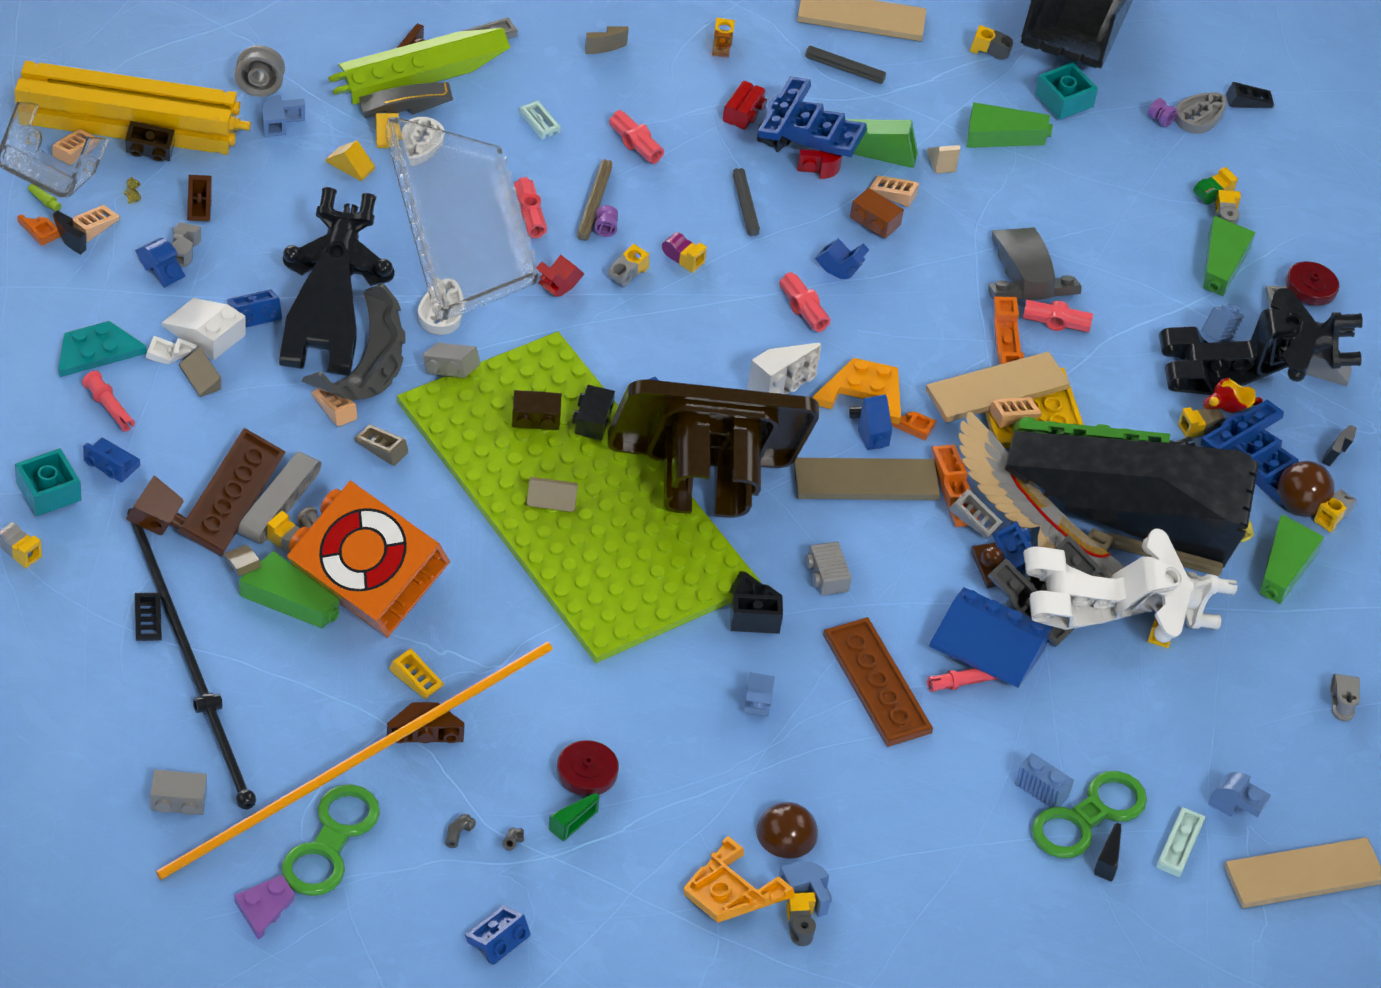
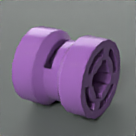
(1162, 112)
(606, 221)

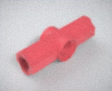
(636, 137)
(530, 207)
(804, 302)
(1058, 315)

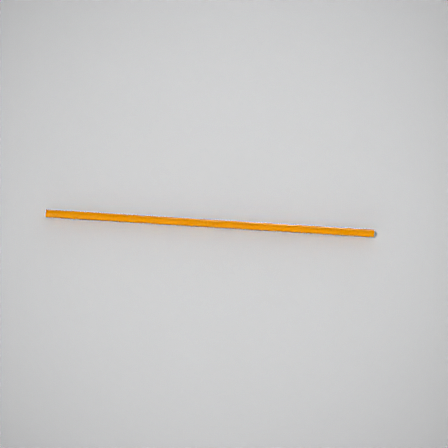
(352, 761)

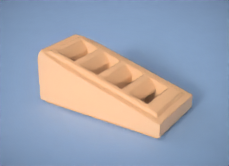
(61, 148)
(900, 190)
(93, 229)
(999, 407)
(337, 408)

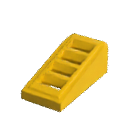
(416, 663)

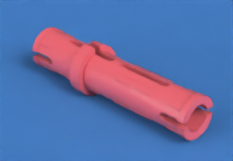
(956, 679)

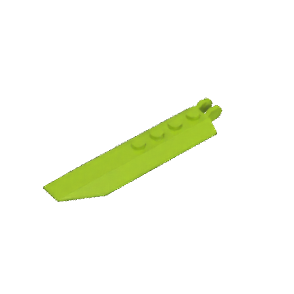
(420, 62)

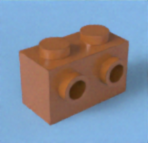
(876, 213)

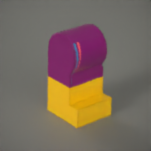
(684, 251)

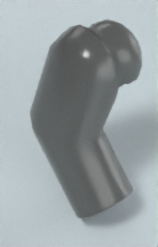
(453, 833)
(513, 836)

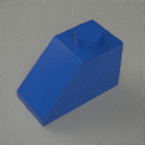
(875, 422)

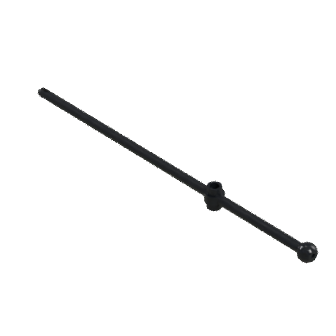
(206, 702)

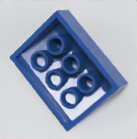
(991, 637)

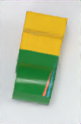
(1208, 188)

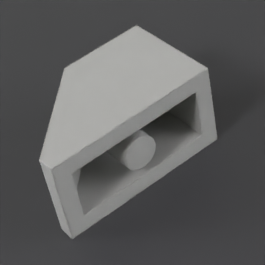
(1320, 368)

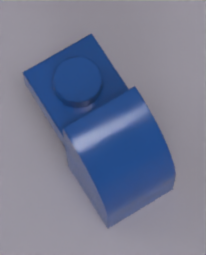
(161, 257)
(839, 260)

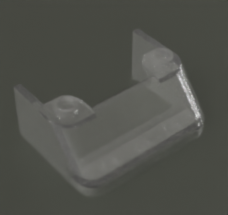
(24, 159)

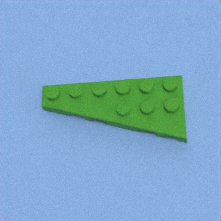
(1030, 424)

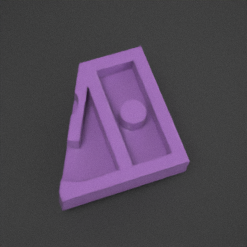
(264, 903)

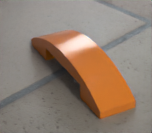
(1006, 329)

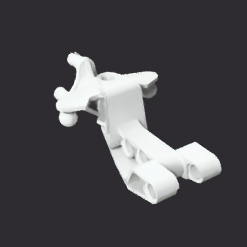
(1143, 586)

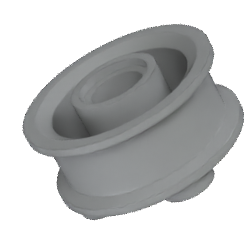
(259, 59)

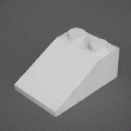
(208, 325)

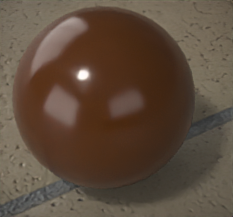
(1305, 487)
(787, 830)

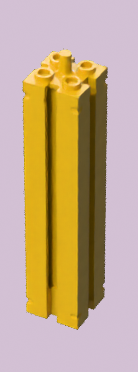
(108, 102)

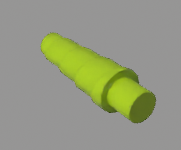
(47, 199)

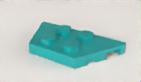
(96, 347)

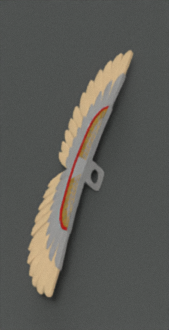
(1022, 501)

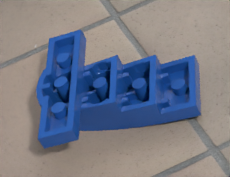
(808, 122)
(1247, 434)

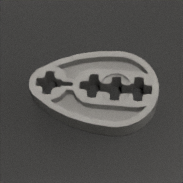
(1211, 111)

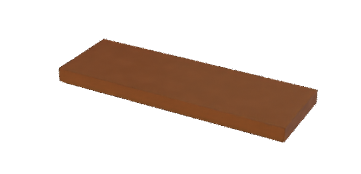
(877, 682)

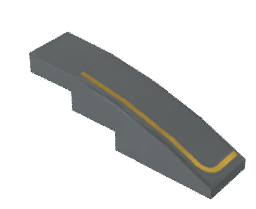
(413, 97)

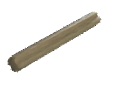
(594, 199)
(1187, 560)

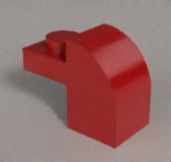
(819, 162)
(560, 276)

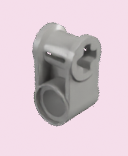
(1345, 696)

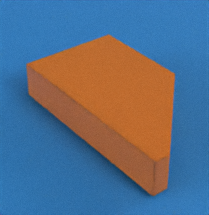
(40, 229)
(916, 425)

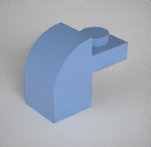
(278, 113)
(759, 694)
(1237, 792)
(809, 878)

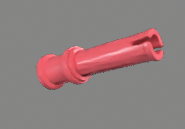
(103, 394)

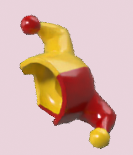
(1231, 397)

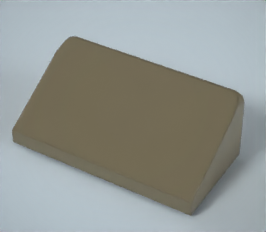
(201, 373)
(552, 494)

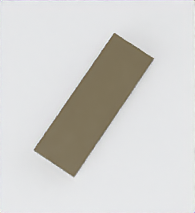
(866, 479)

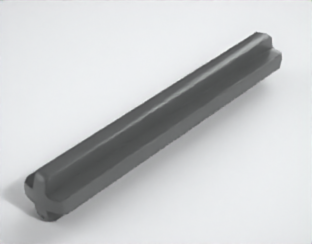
(845, 64)
(746, 202)

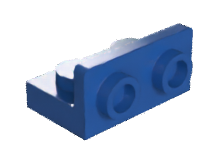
(258, 307)
(110, 459)
(1013, 542)
(499, 933)

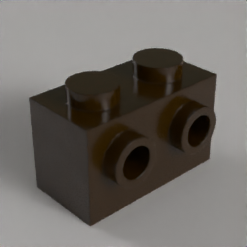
(150, 141)
(536, 410)

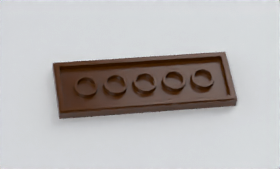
(232, 492)

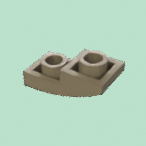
(601, 42)
(242, 560)

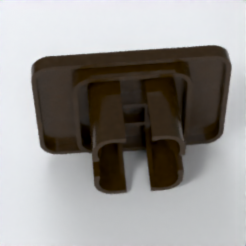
(711, 427)

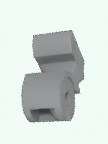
(184, 239)

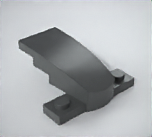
(1028, 267)
(1019, 588)

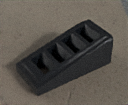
(1248, 96)
(148, 599)
(1108, 859)

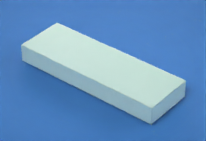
(1180, 842)

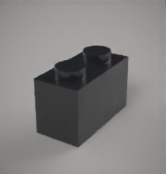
(594, 412)
(756, 613)

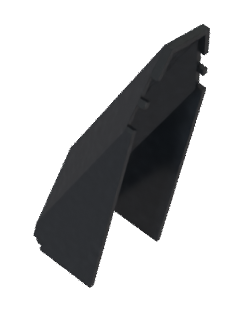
(1075, 28)
(1140, 486)

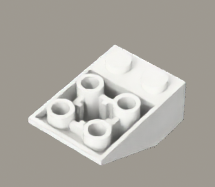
(784, 368)

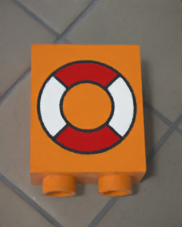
(368, 557)

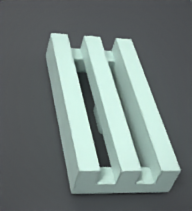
(536, 121)

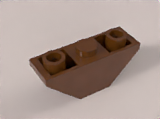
(443, 729)

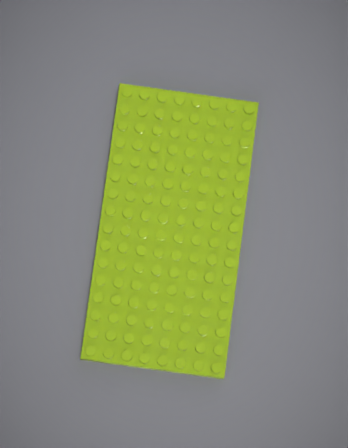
(617, 562)

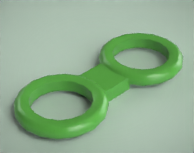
(1089, 814)
(331, 840)

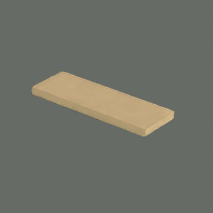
(866, 17)
(976, 390)
(1304, 872)

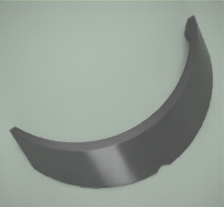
(382, 355)

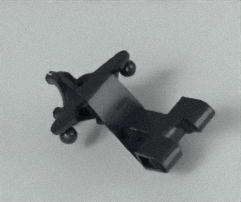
(324, 307)
(1280, 340)

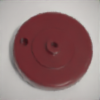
(1312, 283)
(587, 767)

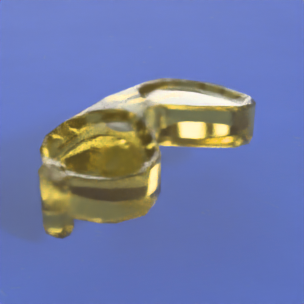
(131, 192)

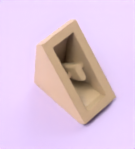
(944, 158)

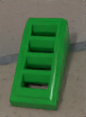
(571, 818)

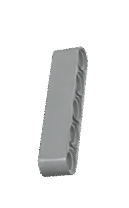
(280, 496)

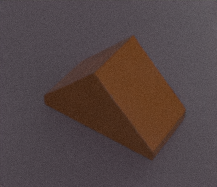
(199, 197)

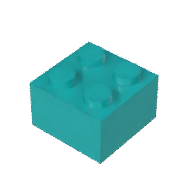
(1066, 91)
(48, 482)

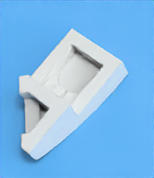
(168, 352)

